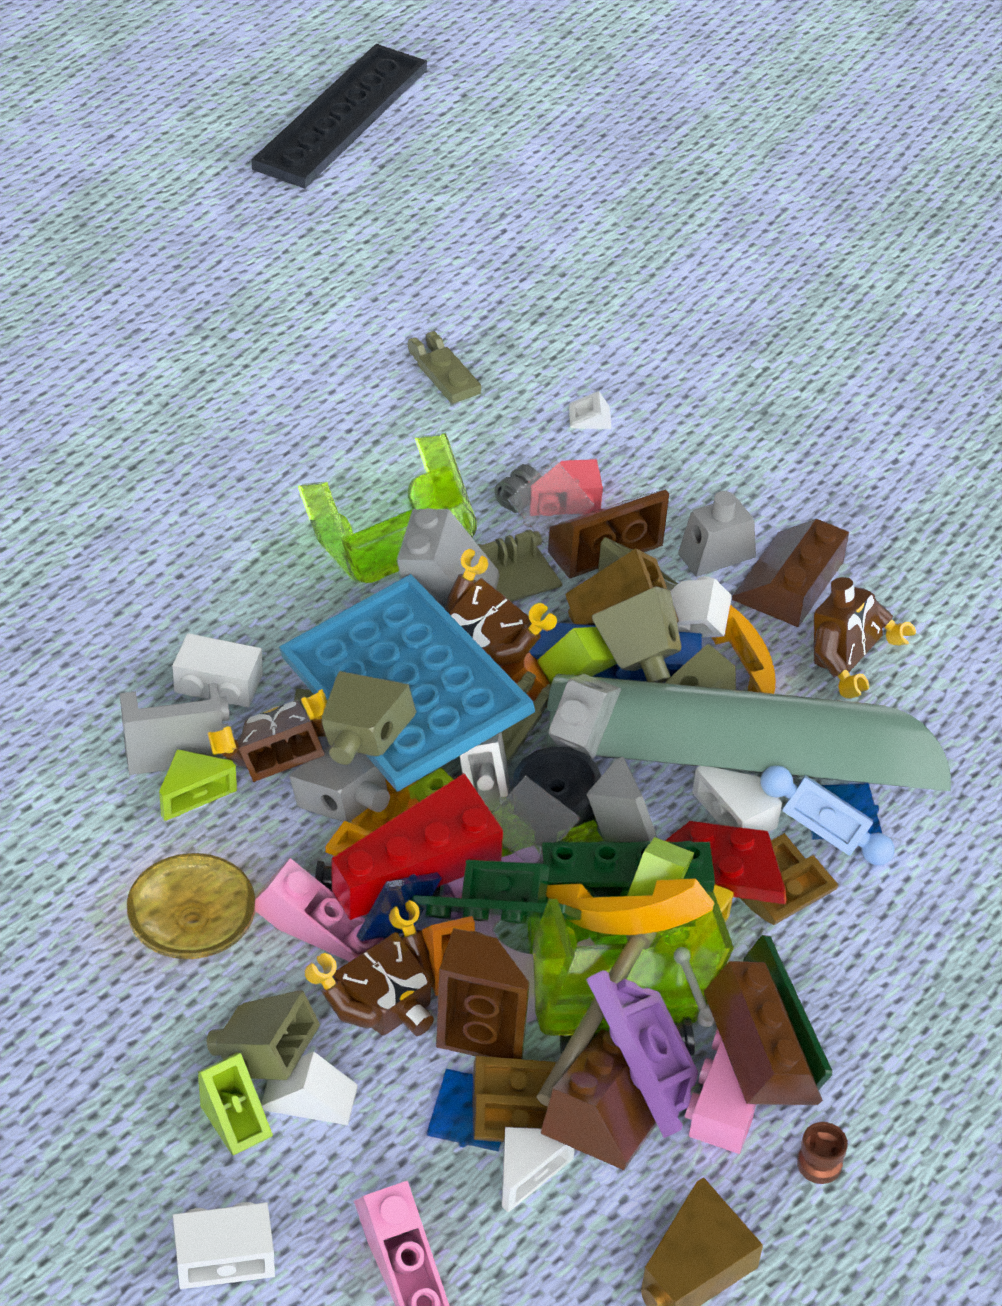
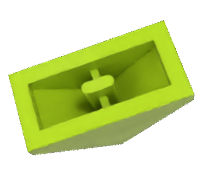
(577, 654)
(195, 781)
(659, 862)
(233, 1104)

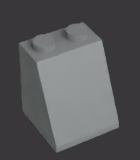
(434, 552)

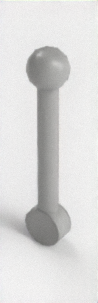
(705, 1017)

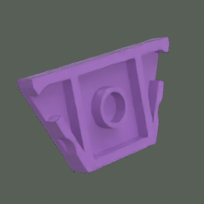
(650, 1046)

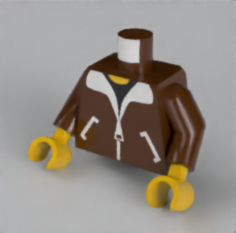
(491, 618)
(848, 628)
(275, 738)
(383, 984)

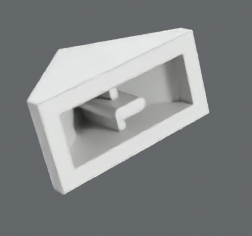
(312, 1092)
(529, 1163)

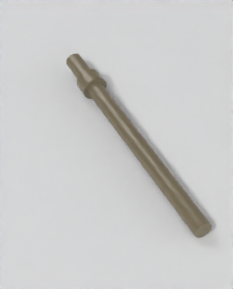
(594, 1014)

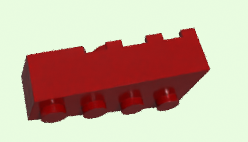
(422, 840)

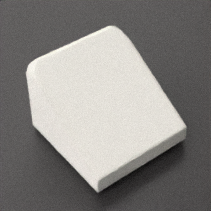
(590, 412)

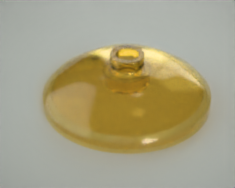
(188, 890)

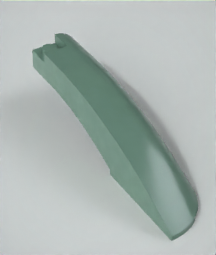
(766, 730)

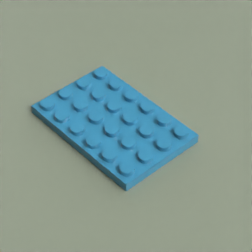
(414, 641)

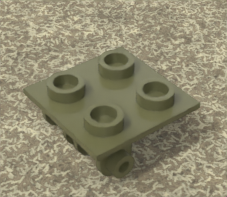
(521, 565)

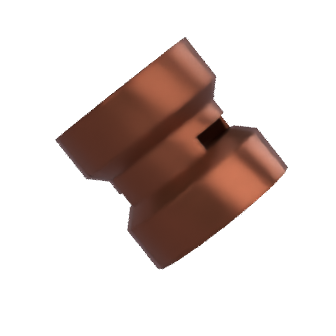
(822, 1152)

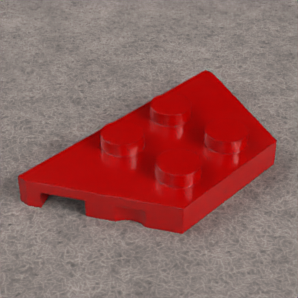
(740, 859)

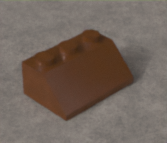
(632, 523)
(794, 571)
(481, 998)
(760, 1037)
(599, 1106)

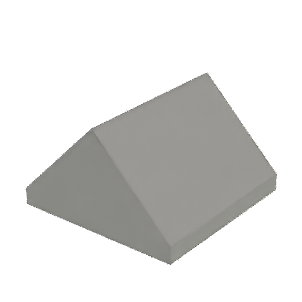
(620, 806)

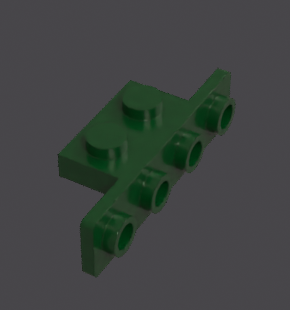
(498, 888)
(766, 952)

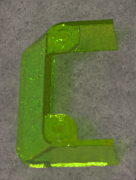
(375, 550)
(563, 967)

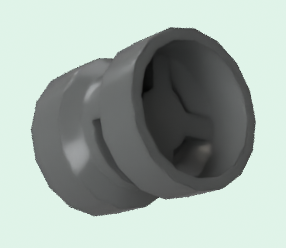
(510, 485)

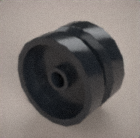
(564, 775)

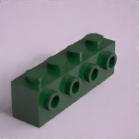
(610, 867)

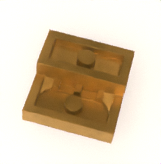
(803, 880)
(507, 1095)

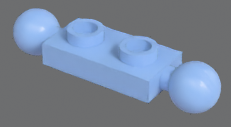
(827, 815)

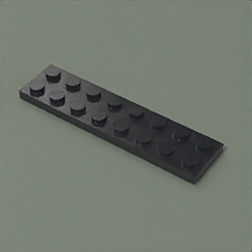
(339, 116)

